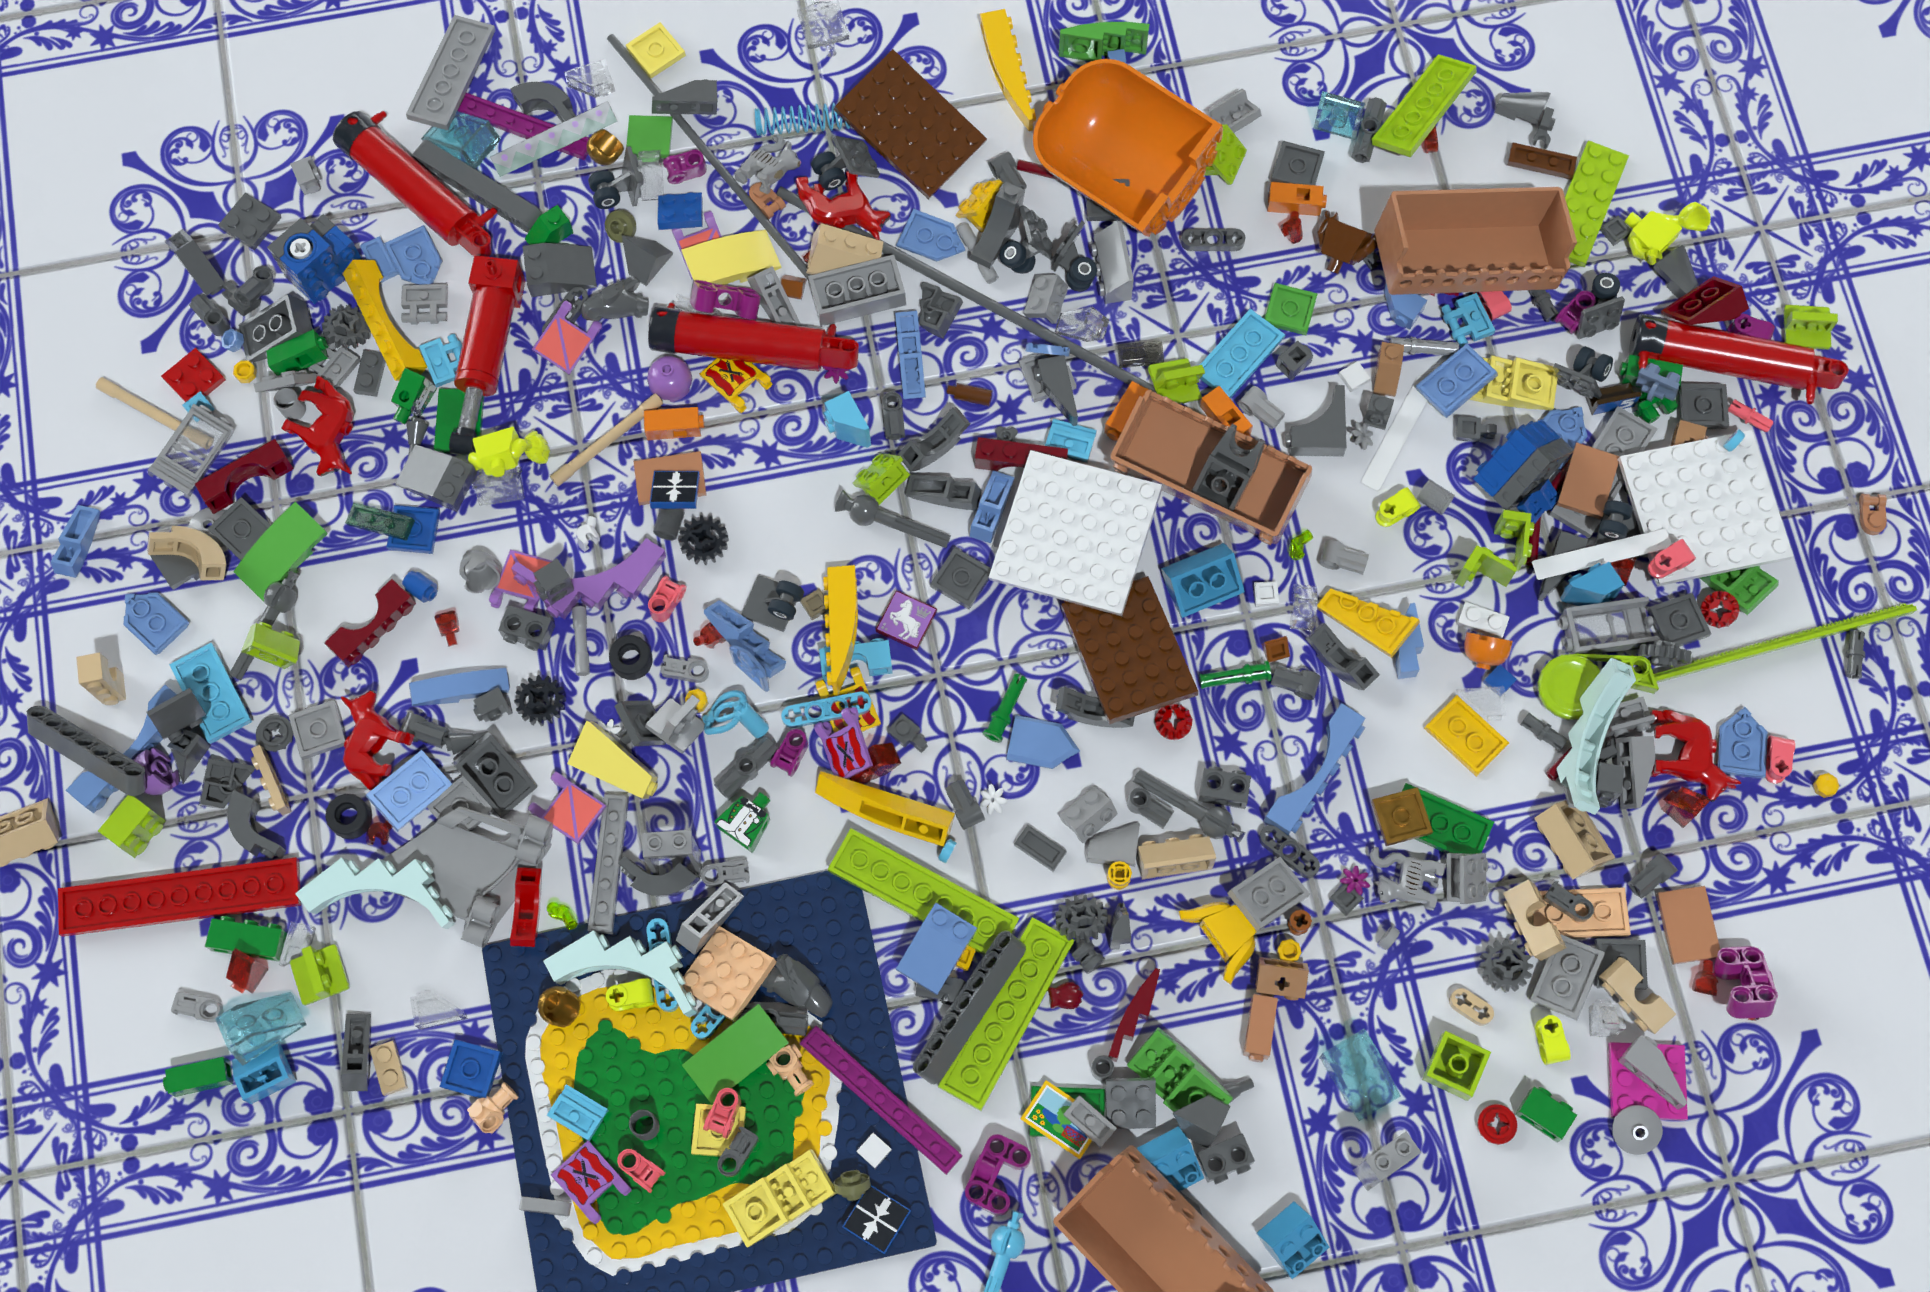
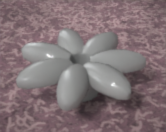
(1362, 436)

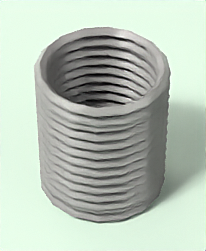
(285, 396)
(1435, 497)

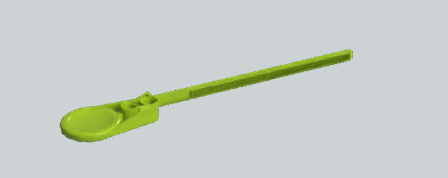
(1569, 675)

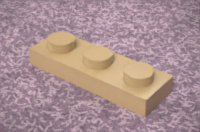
(270, 780)

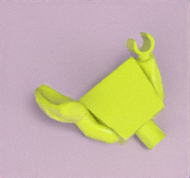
(1659, 230)
(503, 448)

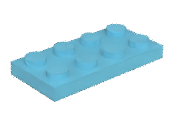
(1240, 353)
(214, 690)

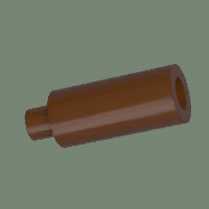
(970, 394)

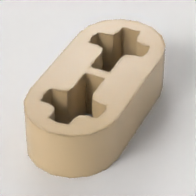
(1467, 1011)

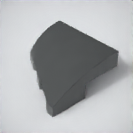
(1677, 272)
(938, 309)
(1120, 927)

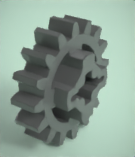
(345, 327)
(1665, 654)
(1081, 918)
(1506, 975)

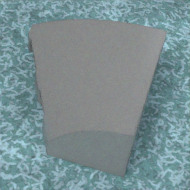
(1115, 846)

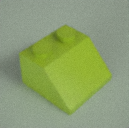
(271, 646)

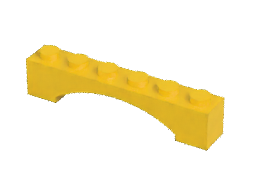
(364, 280)

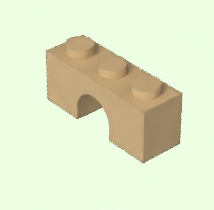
(100, 680)
(1523, 903)
(1621, 980)

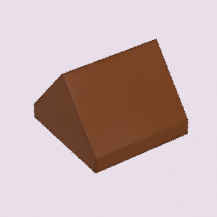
(793, 286)
(1276, 649)

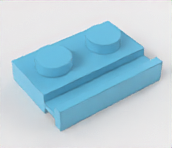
(1076, 439)
(577, 1112)

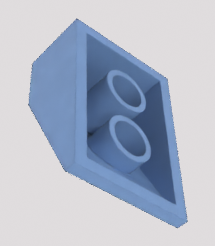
(936, 948)

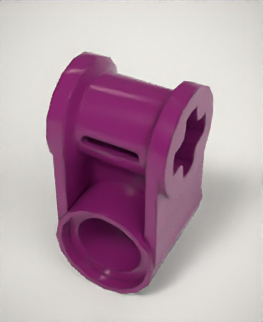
(684, 167)
(1571, 313)
(1752, 327)
(789, 756)

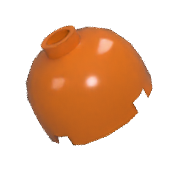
(1486, 650)

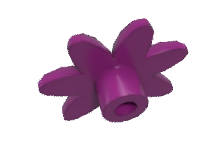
(835, 372)
(1355, 880)

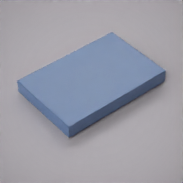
(1456, 380)

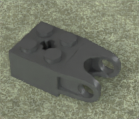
(1229, 464)

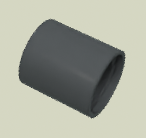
(1102, 1059)

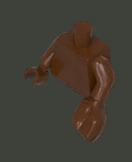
(1343, 242)

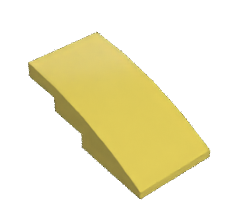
(731, 257)
(1519, 384)
(779, 1198)

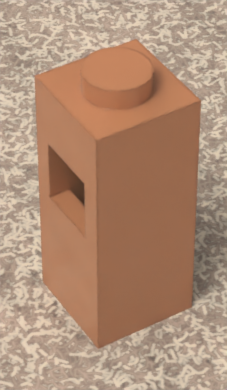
(1260, 1027)

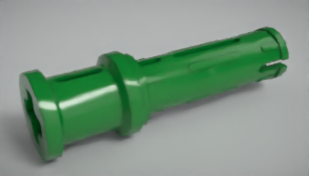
(1248, 677)
(1001, 717)

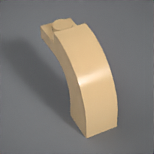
(193, 545)

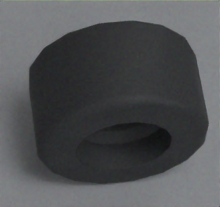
(625, 644)
(356, 828)

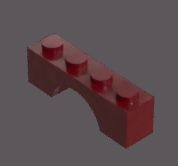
(998, 454)
(219, 488)
(351, 644)

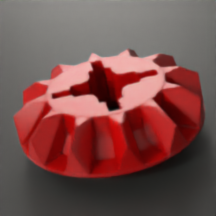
(1712, 601)
(1167, 729)
(1504, 1116)

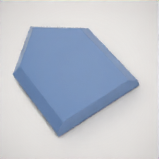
(930, 237)
(415, 256)
(1568, 425)
(153, 620)
(750, 666)
(1040, 743)
(1742, 746)

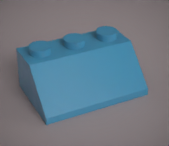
(1203, 580)

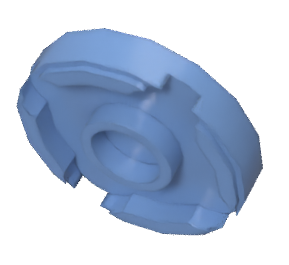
(1047, 349)

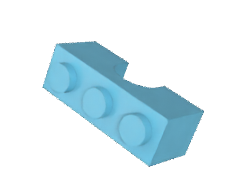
(874, 654)

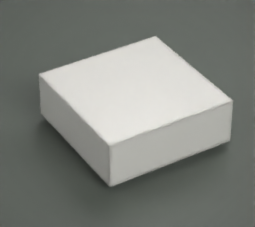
(1354, 376)
(1266, 594)
(874, 1150)

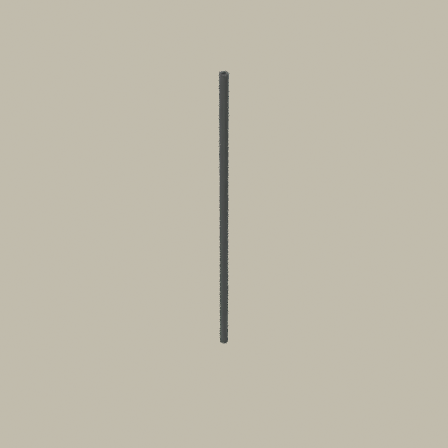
(769, 227)

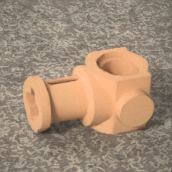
(790, 1070)
(489, 1111)

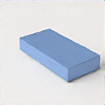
(377, 251)

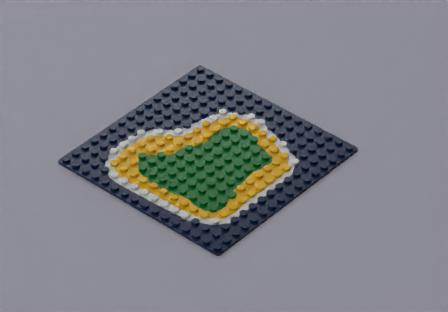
(634, 1062)

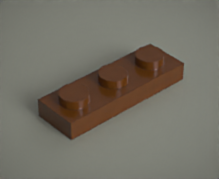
(1542, 161)

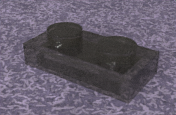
(1140, 354)

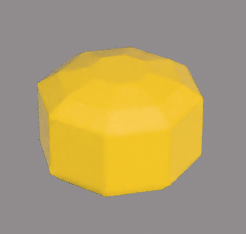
(244, 371)
(701, 696)
(1826, 785)
(1289, 950)

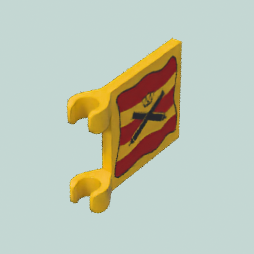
(732, 378)
(867, 720)

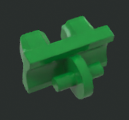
(1648, 411)

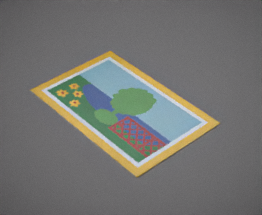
(1047, 1117)

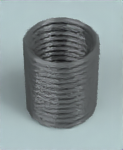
(668, 523)
(633, 1120)

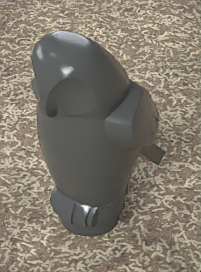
(616, 302)
(798, 986)

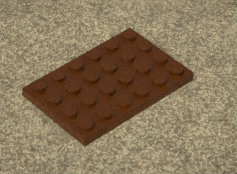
(910, 124)
(1132, 655)

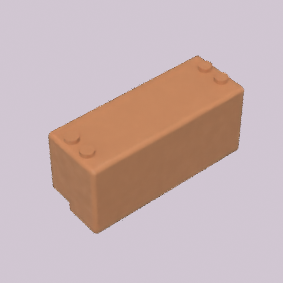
(1475, 240)
(1171, 447)
(1149, 1235)

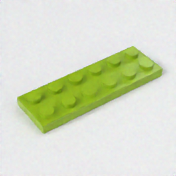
(1424, 105)
(1591, 195)

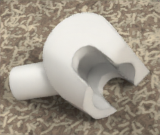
(587, 533)

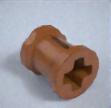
(1306, 923)

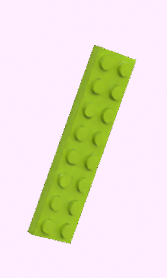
(915, 888)
(1005, 1022)

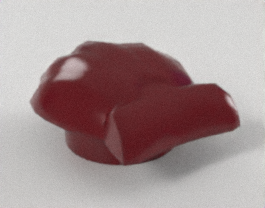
(1065, 996)

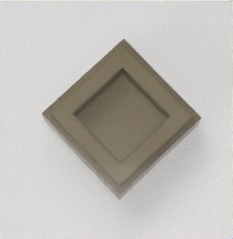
(814, 604)

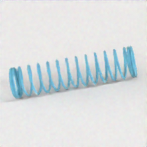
(759, 129)

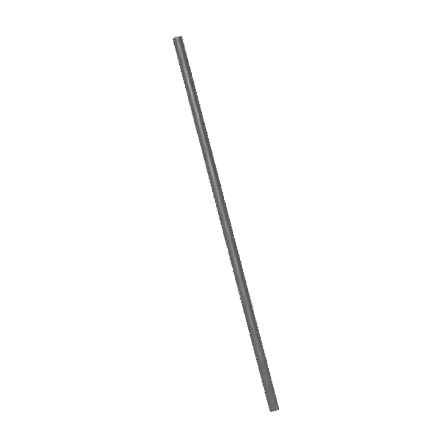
(987, 302)

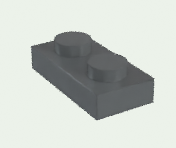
(369, 373)

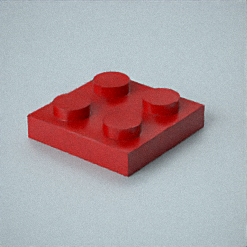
(192, 376)

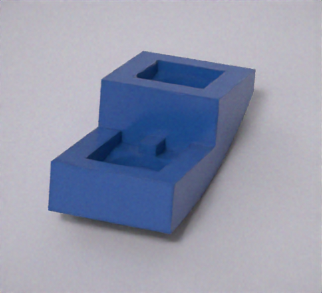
(1539, 500)

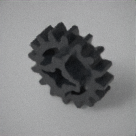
(698, 532)
(533, 707)

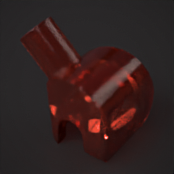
(1293, 228)
(448, 625)
(709, 637)
(378, 830)
(1705, 980)

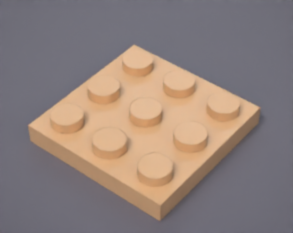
(727, 973)

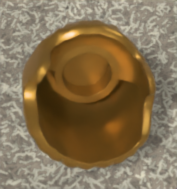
(604, 147)
(558, 1006)

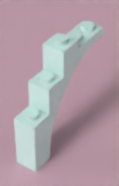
(1587, 736)
(343, 881)
(592, 955)

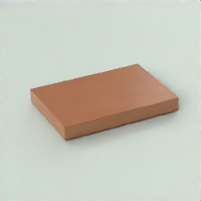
(645, 470)
(1588, 481)
(1688, 925)

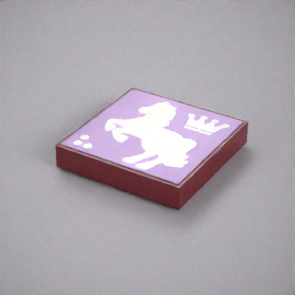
(906, 620)

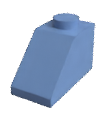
(1405, 308)

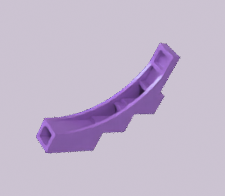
(627, 577)

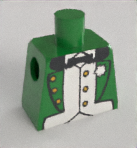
(411, 395)
(745, 821)

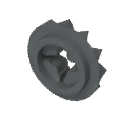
(273, 723)

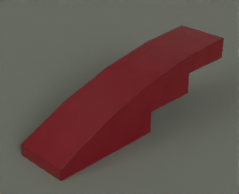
(1138, 1008)

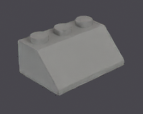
(1113, 264)

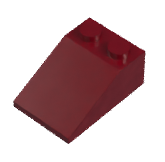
(1708, 303)

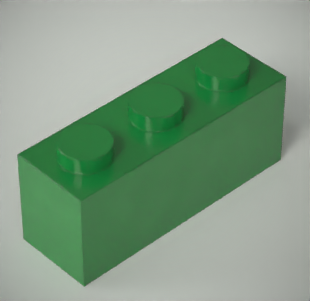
(247, 937)

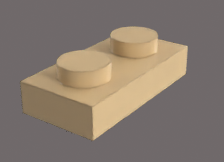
(388, 1068)

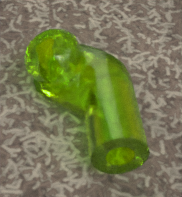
(1296, 546)
(562, 913)

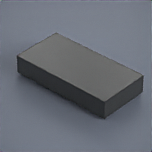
(1040, 848)

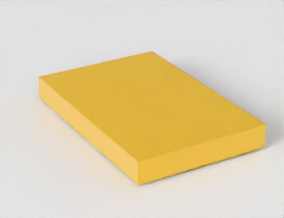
(1466, 735)

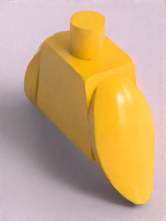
(1227, 931)

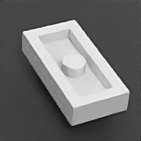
(1483, 620)

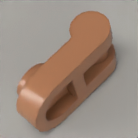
(762, 199)
(1873, 521)

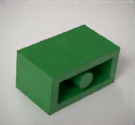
(1546, 1114)

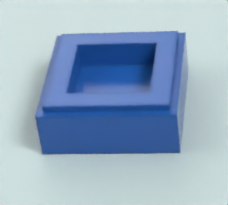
(1500, 677)

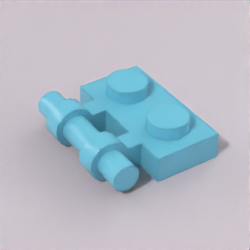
(1473, 315)
(437, 360)

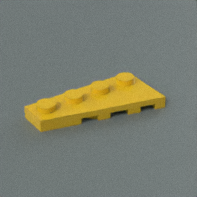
(1374, 624)

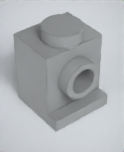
(306, 175)

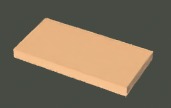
(1608, 919)

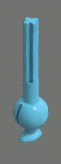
(1007, 1244)

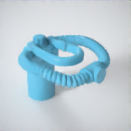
(742, 713)

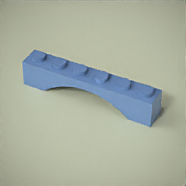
(1340, 732)
(92, 790)

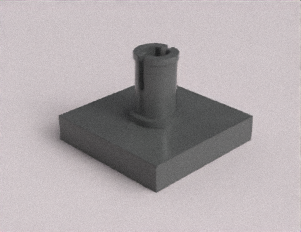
(634, 718)

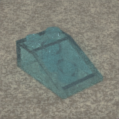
(1339, 115)
(466, 139)
(259, 1025)
(1360, 1074)

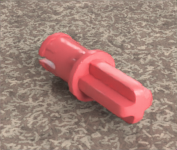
(1750, 416)

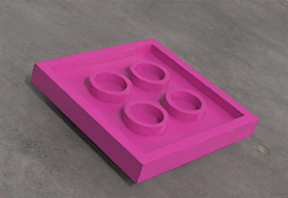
(1629, 1090)

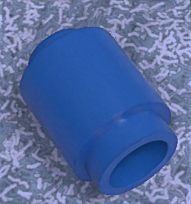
(420, 586)

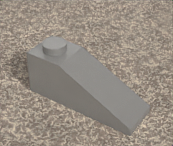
(773, 297)
(1638, 758)
(708, 917)
(1651, 1067)

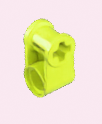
(1397, 507)
(633, 995)
(1552, 1043)

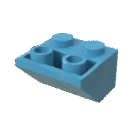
(1595, 587)
(263, 1075)
(1173, 1158)
(1293, 1239)

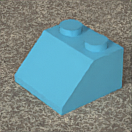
(846, 420)

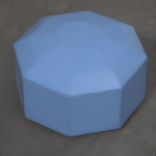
(232, 340)

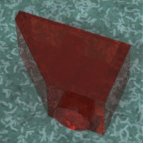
(884, 761)
(1684, 805)
(245, 972)

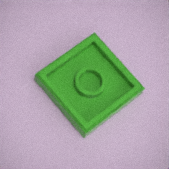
(650, 133)
(1290, 308)

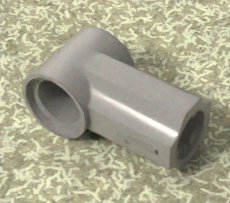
(1257, 404)
(1337, 556)

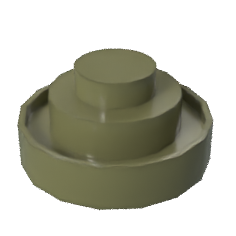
(618, 224)
(852, 1184)

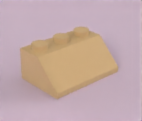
(839, 248)
(27, 831)
(1574, 839)
(1176, 856)

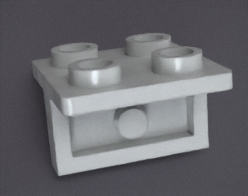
(677, 723)
(1466, 877)

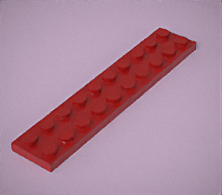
(178, 897)

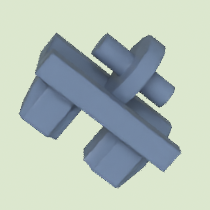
(1657, 385)

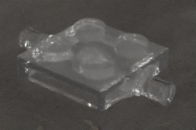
(823, 25)

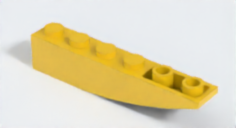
(1006, 63)
(841, 621)
(887, 809)

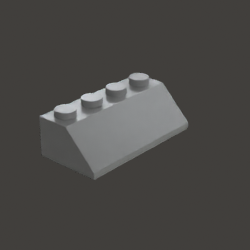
(857, 290)

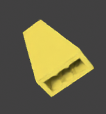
(609, 761)

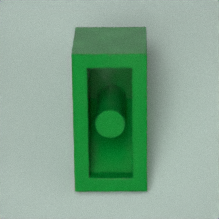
(550, 228)

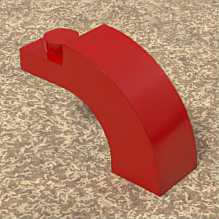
(526, 907)

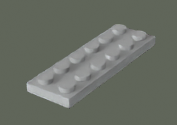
(450, 72)
(1621, 436)

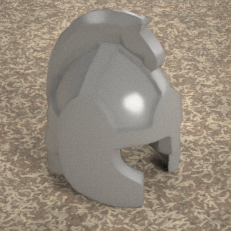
(480, 571)

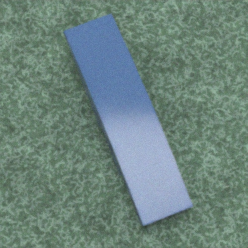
(910, 355)
(739, 632)
(458, 686)

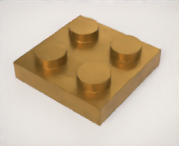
(1401, 816)

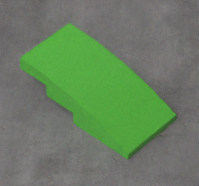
(1094, 40)
(280, 549)
(1747, 585)
(735, 1053)
(1177, 1074)

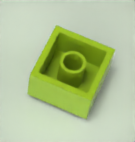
(132, 826)
(1456, 1065)

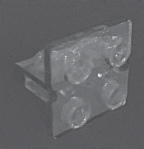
(498, 489)

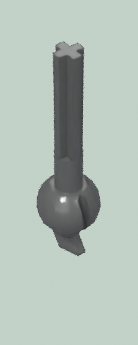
(866, 510)
(279, 599)
(1214, 821)

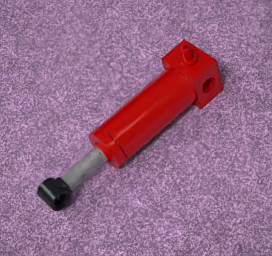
(496, 291)

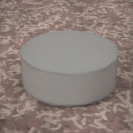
(1389, 938)

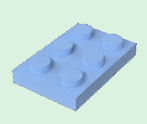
(409, 790)

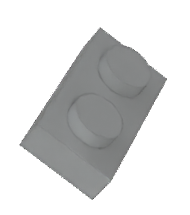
(1089, 1121)

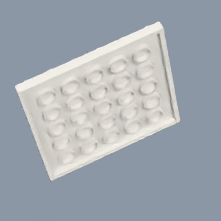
(1711, 501)
(1076, 532)

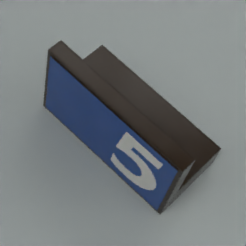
(1613, 396)

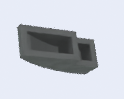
(944, 491)

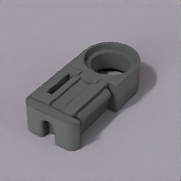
(1566, 902)
(739, 1151)

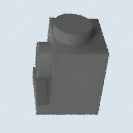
(1295, 352)
(1378, 411)
(491, 706)

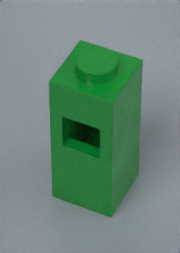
(297, 353)
(1630, 369)
(198, 1076)

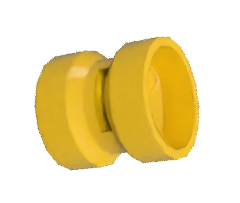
(1121, 879)

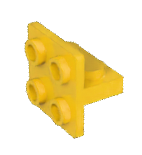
(980, 203)

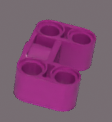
(741, 300)
(1758, 993)
(987, 1169)

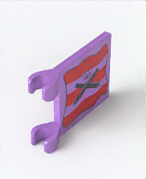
(846, 747)
(587, 1177)

